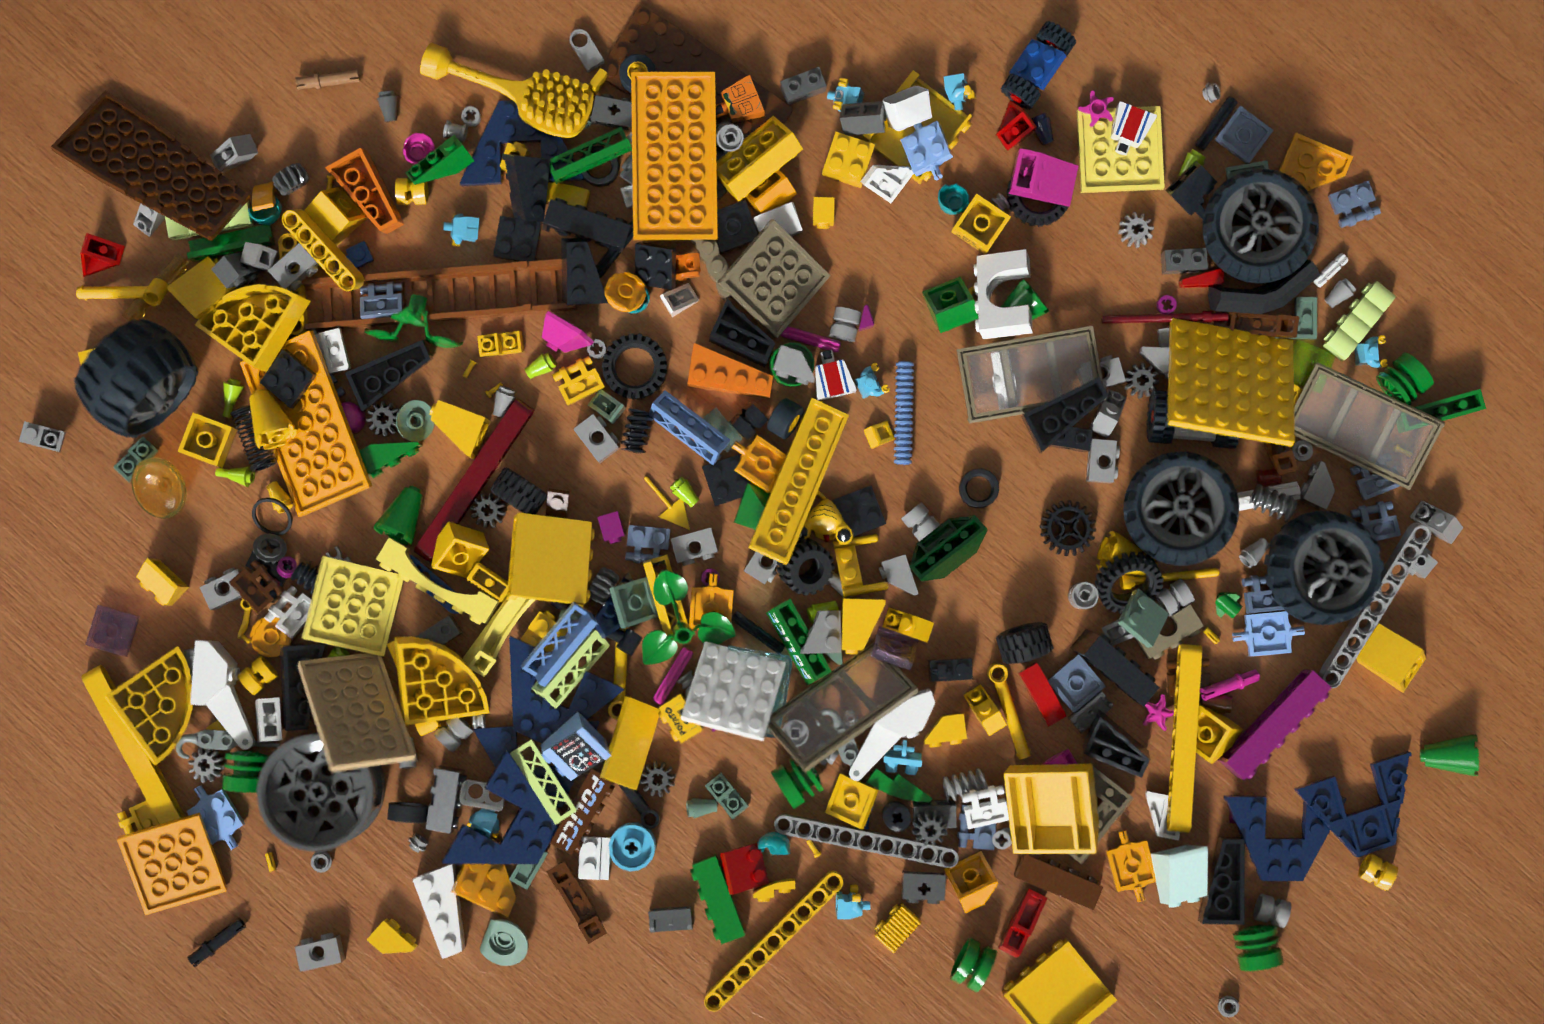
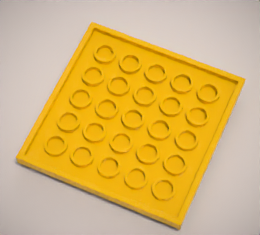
(1231, 382)

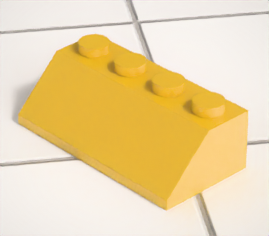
(757, 158)

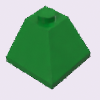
(751, 506)

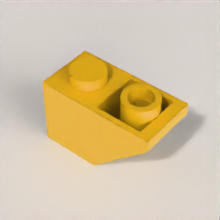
(908, 624)
(985, 710)
(947, 728)
(391, 939)

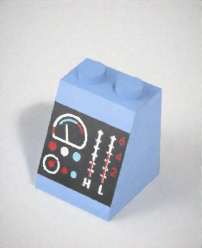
(575, 747)

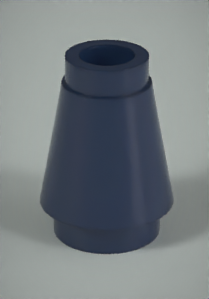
(1043, 129)

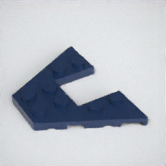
(503, 128)
(534, 714)
(499, 739)
(1368, 828)
(525, 837)
(1277, 857)

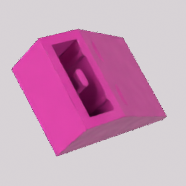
(1043, 178)

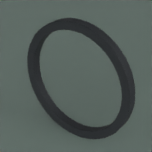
(290, 520)

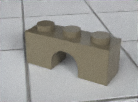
(1185, 624)

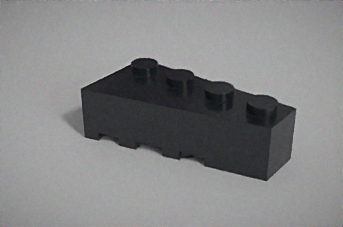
(294, 697)
(1226, 884)

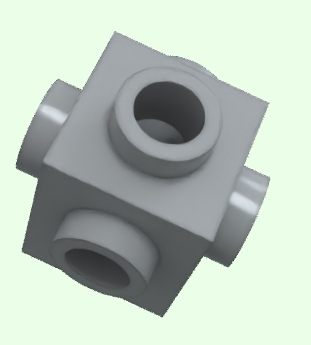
(1424, 563)

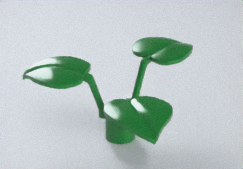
(413, 315)
(657, 645)

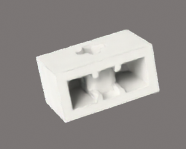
(268, 719)

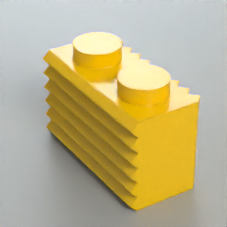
(489, 582)
(897, 927)

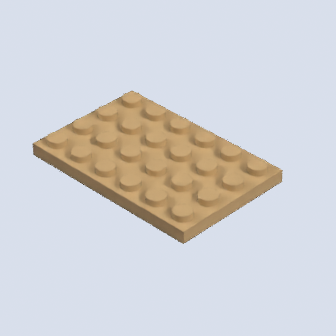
(355, 711)

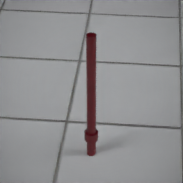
(1205, 317)

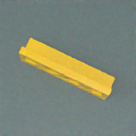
(661, 609)

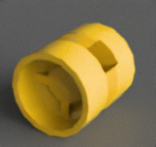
(408, 192)
(252, 680)
(1375, 870)

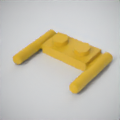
(849, 567)

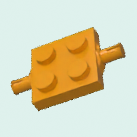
(759, 462)
(710, 599)
(1131, 865)

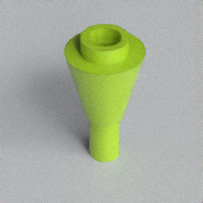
(231, 393)
(240, 475)

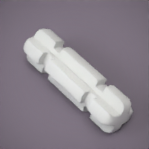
(1332, 268)

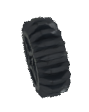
(1060, 522)

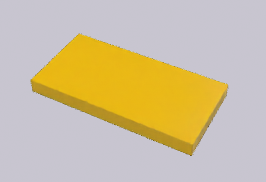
(630, 743)

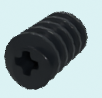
(637, 431)
(306, 575)
(896, 824)

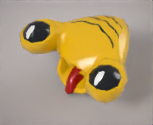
(827, 524)

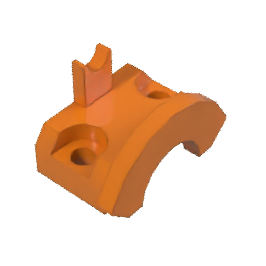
(687, 266)

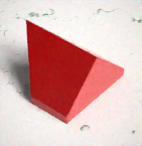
(1015, 126)
(99, 254)

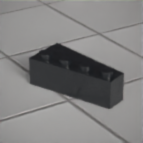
(586, 225)
(384, 374)
(1060, 414)
(1115, 666)

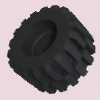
(518, 492)
(818, 573)
(1024, 643)

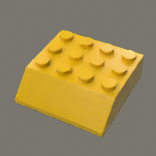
(1052, 808)

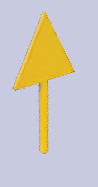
(675, 513)

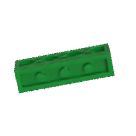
(591, 159)
(229, 243)

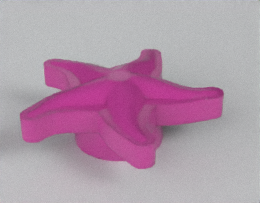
(1097, 109)
(1158, 713)

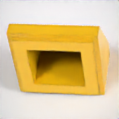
(879, 434)

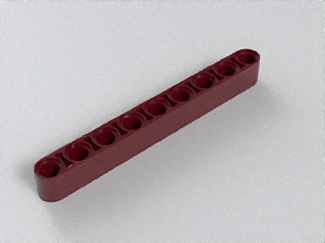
(476, 475)

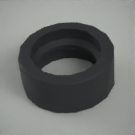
(600, 182)
(994, 488)
(407, 812)

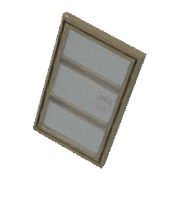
(1026, 372)
(1365, 425)
(839, 707)

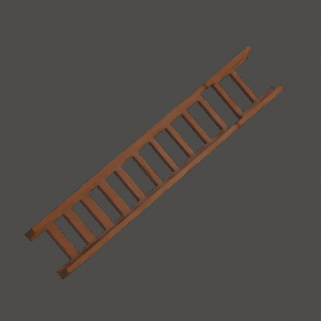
(430, 275)

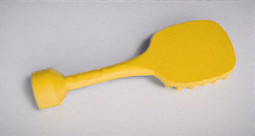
(543, 101)

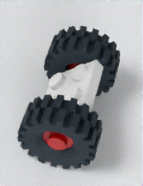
(1160, 432)

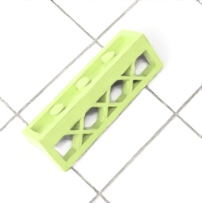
(571, 665)
(536, 785)

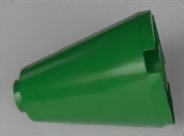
(1025, 295)
(401, 516)
(1453, 755)

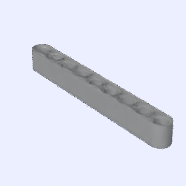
(1384, 600)
(874, 846)

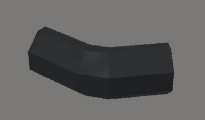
(1266, 297)

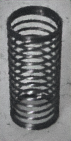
(259, 465)

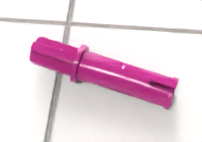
(1230, 684)

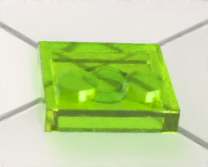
(1305, 357)

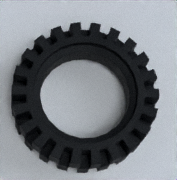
(1033, 217)
(618, 347)
(1120, 567)

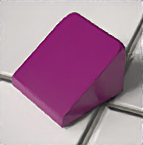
(866, 319)

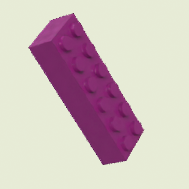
(1275, 724)

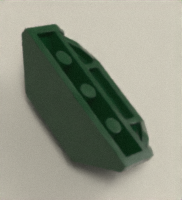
(947, 547)

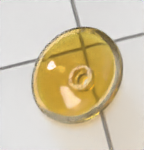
(159, 487)

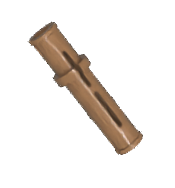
(328, 79)

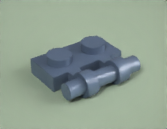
(1352, 198)
(380, 305)
(1371, 484)
(1380, 528)
(647, 538)
(1258, 600)
(981, 837)

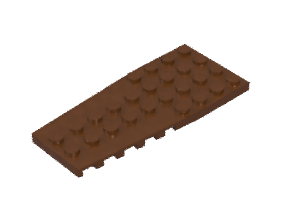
(679, 52)
(150, 166)

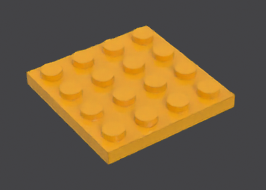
(172, 863)

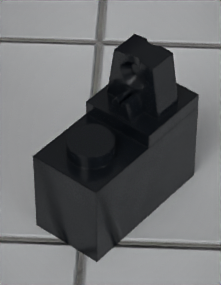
(1191, 187)
(950, 669)

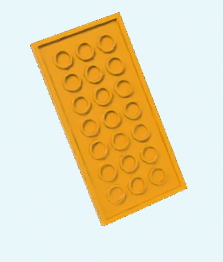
(674, 156)
(322, 458)

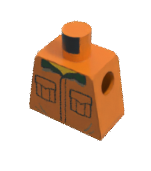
(740, 102)

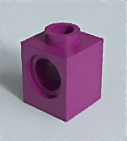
(611, 527)

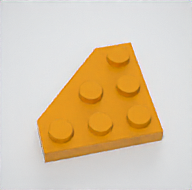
(1314, 162)
(486, 886)

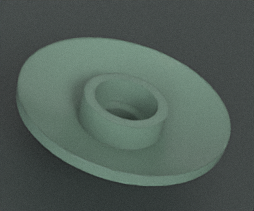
(422, 423)

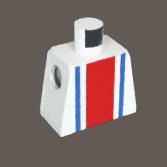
(1130, 126)
(832, 378)

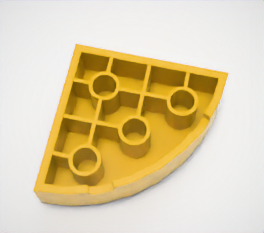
(254, 322)
(435, 682)
(156, 704)

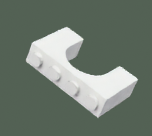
(990, 272)

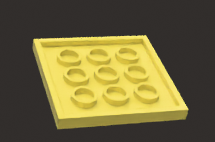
(1111, 172)
(352, 606)

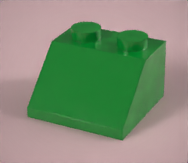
(950, 304)

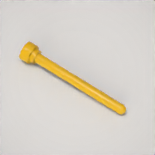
(1128, 581)

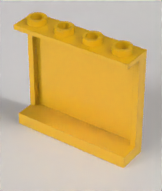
(942, 110)
(550, 559)
(1058, 989)

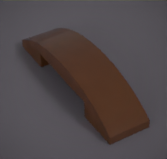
(1261, 324)
(1281, 458)
(577, 901)

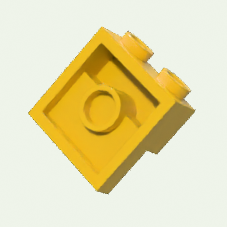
(540, 627)

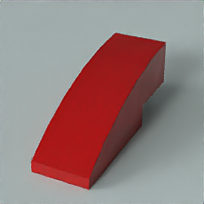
(1042, 694)
(1022, 923)

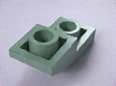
(138, 452)
(727, 796)

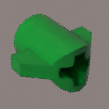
(1228, 604)

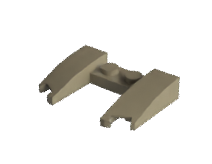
(1113, 805)

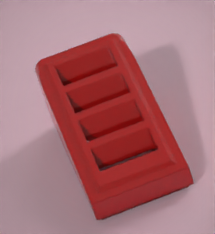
(1212, 278)

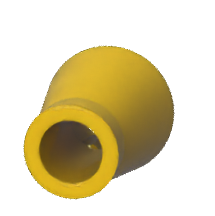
(276, 492)

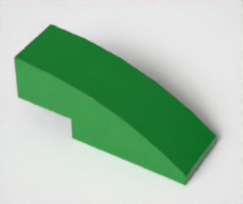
(897, 786)

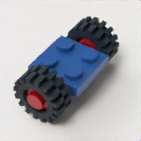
(1038, 64)

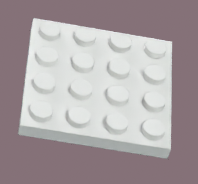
(733, 691)

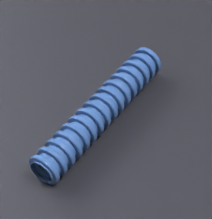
(903, 423)

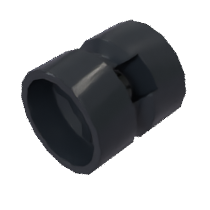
(748, 421)

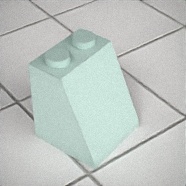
(1181, 874)

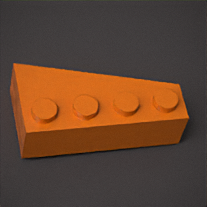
(366, 188)
(723, 374)

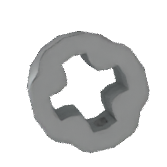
(459, 131)
(1000, 843)

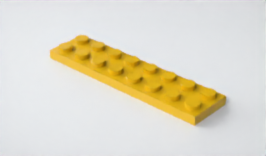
(798, 481)

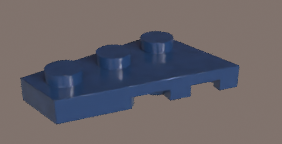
(607, 616)

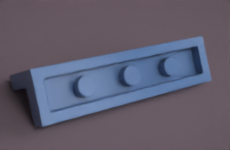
(689, 425)
(563, 649)

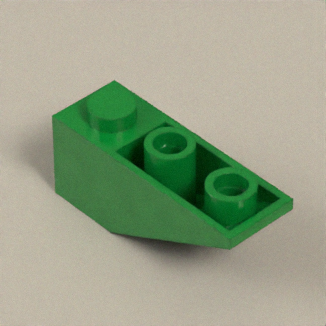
(444, 161)
(379, 456)

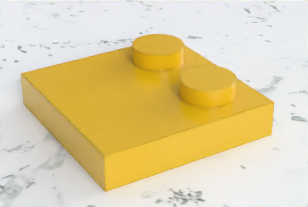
(851, 801)

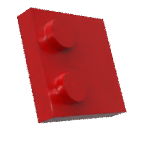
(744, 868)

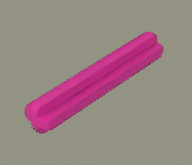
(811, 339)
(672, 676)

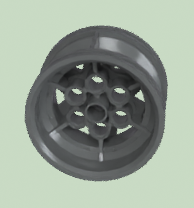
(305, 832)

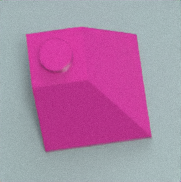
(563, 335)

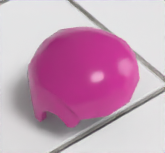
(417, 147)
(354, 415)

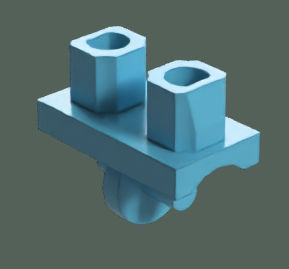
(905, 756)

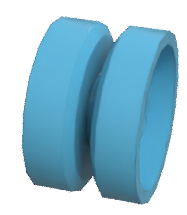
(626, 857)

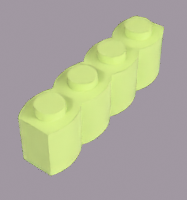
(240, 220)
(1358, 321)

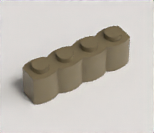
(715, 263)

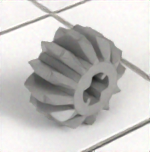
(1141, 236)
(201, 770)

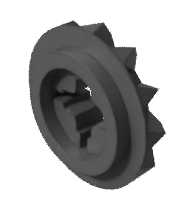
(275, 542)

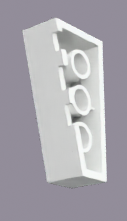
(442, 908)

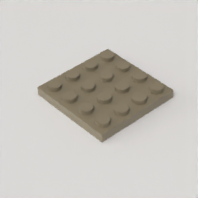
(774, 278)

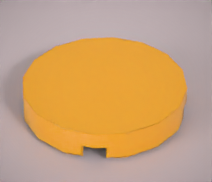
(625, 291)
(267, 638)

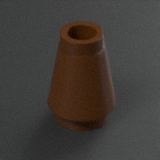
(1220, 703)

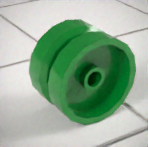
(973, 964)

